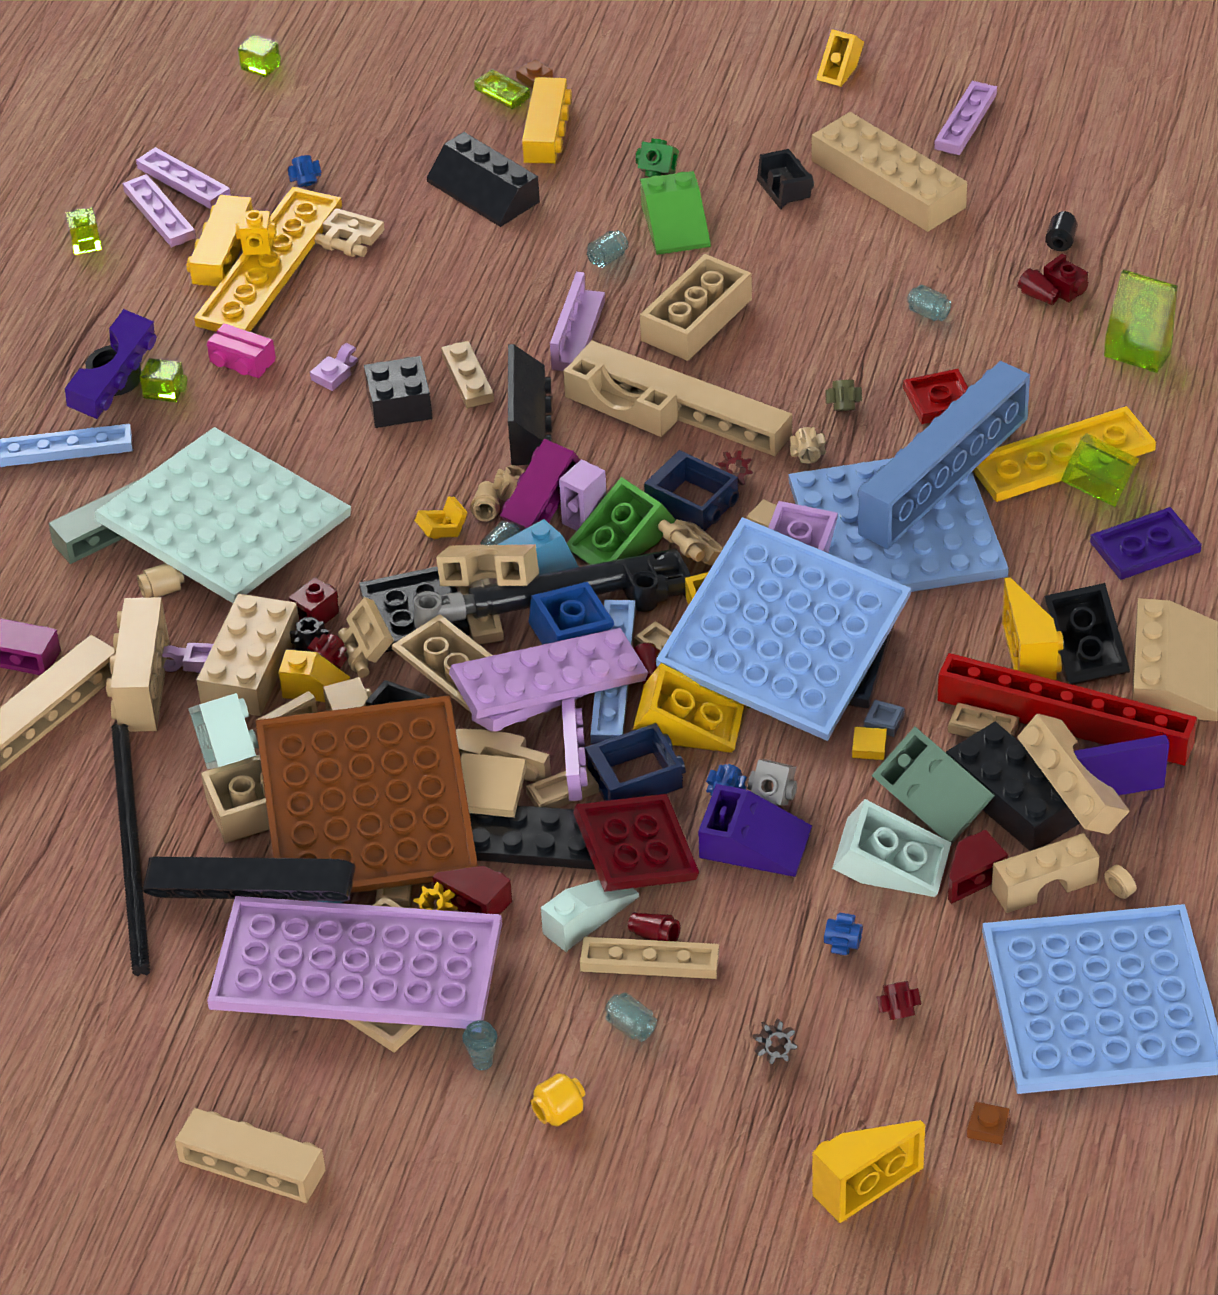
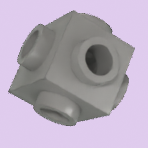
(782, 777)

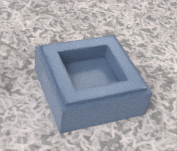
(885, 716)

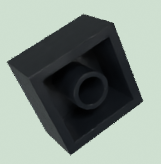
(398, 391)

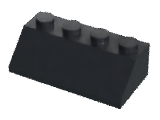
(484, 179)
(527, 405)

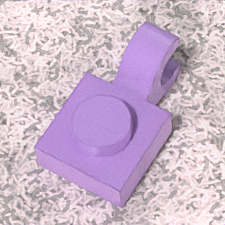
(332, 371)
(191, 657)

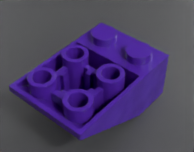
(751, 832)

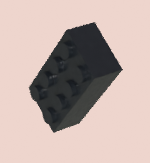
(1023, 797)

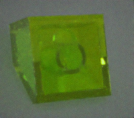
(1100, 469)

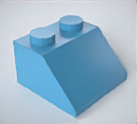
(551, 547)

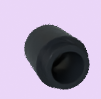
(1061, 231)

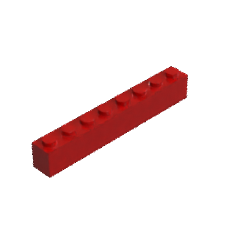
(1084, 711)

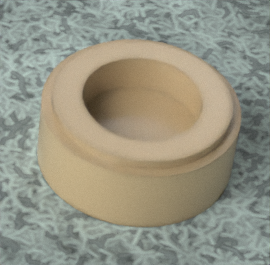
(1120, 881)

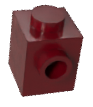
(316, 601)

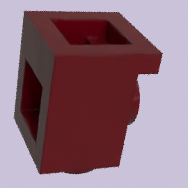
(1066, 277)

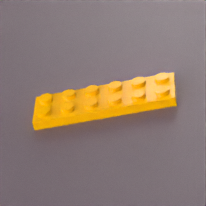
(1044, 457)

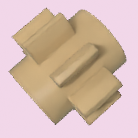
(807, 445)
(506, 481)

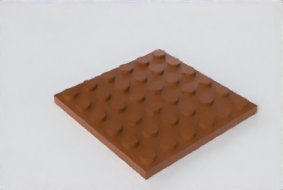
(369, 790)

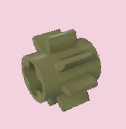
(843, 395)

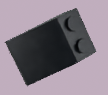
(1089, 634)

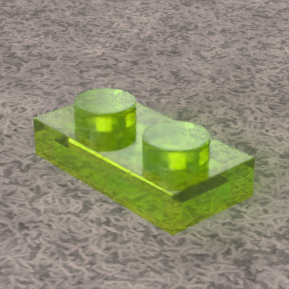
(502, 89)

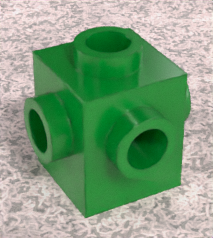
(657, 158)

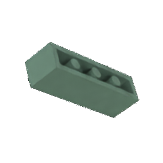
(78, 532)

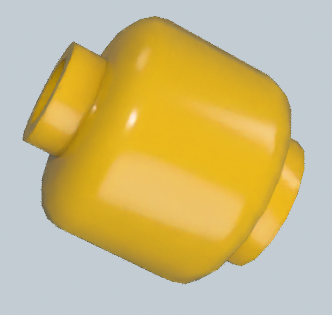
(558, 1099)

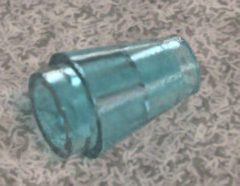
(480, 1043)

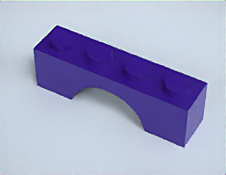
(94, 388)

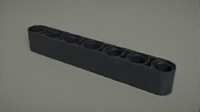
(249, 877)

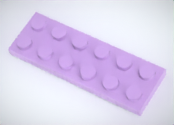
(547, 673)

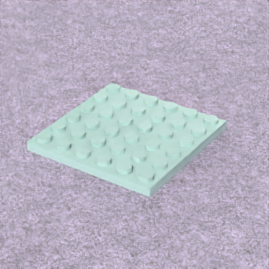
(223, 514)

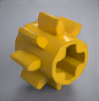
(429, 895)

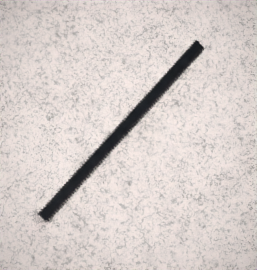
(130, 851)

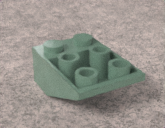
(933, 785)

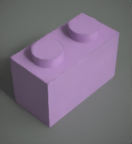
(581, 492)

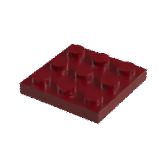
(635, 842)

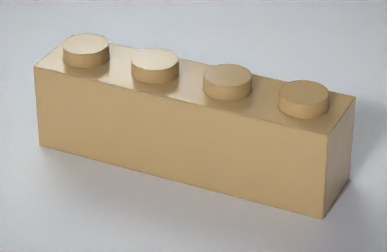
(250, 1155)

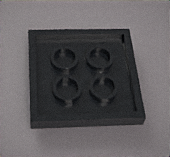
(396, 596)

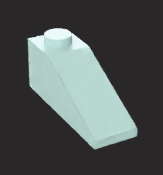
(581, 911)

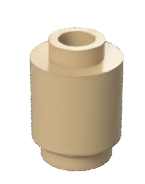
(160, 581)

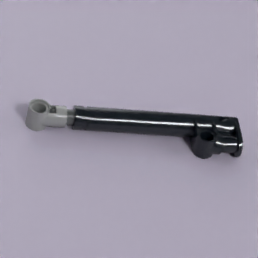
(643, 578)

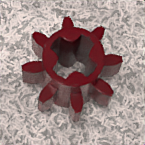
(740, 462)
(331, 648)
(898, 1000)

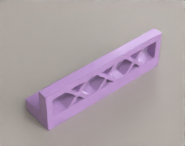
(575, 323)

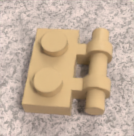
(351, 226)
(691, 540)
(366, 636)

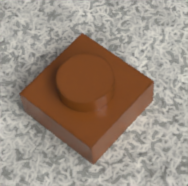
(531, 70)
(988, 1123)

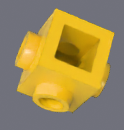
(256, 232)

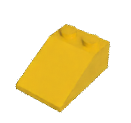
(1030, 633)
(688, 712)
(865, 1165)

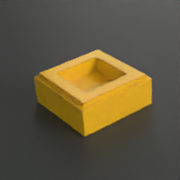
(869, 743)

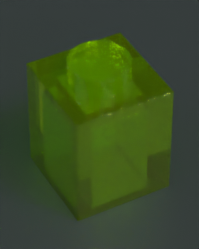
(259, 56)
(83, 230)
(163, 380)

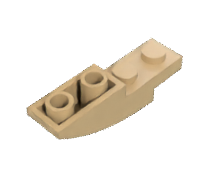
(505, 745)

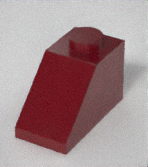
(973, 865)
(477, 889)

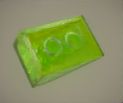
(1141, 321)

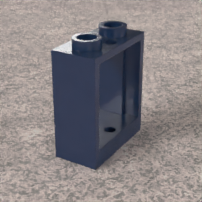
(688, 468)
(629, 746)

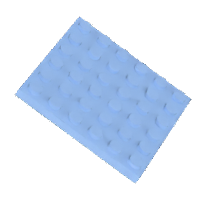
(941, 550)
(784, 628)
(1102, 998)

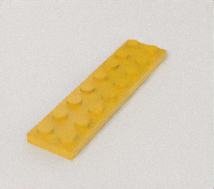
(258, 279)

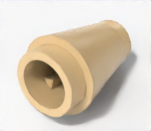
(485, 502)

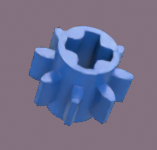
(304, 171)
(725, 775)
(843, 934)

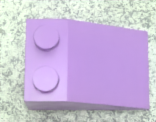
(805, 524)

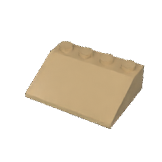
(1176, 659)

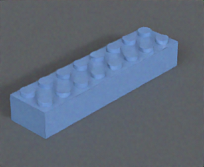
(943, 454)

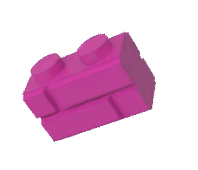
(241, 350)

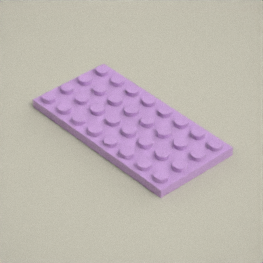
(356, 962)

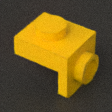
(442, 522)

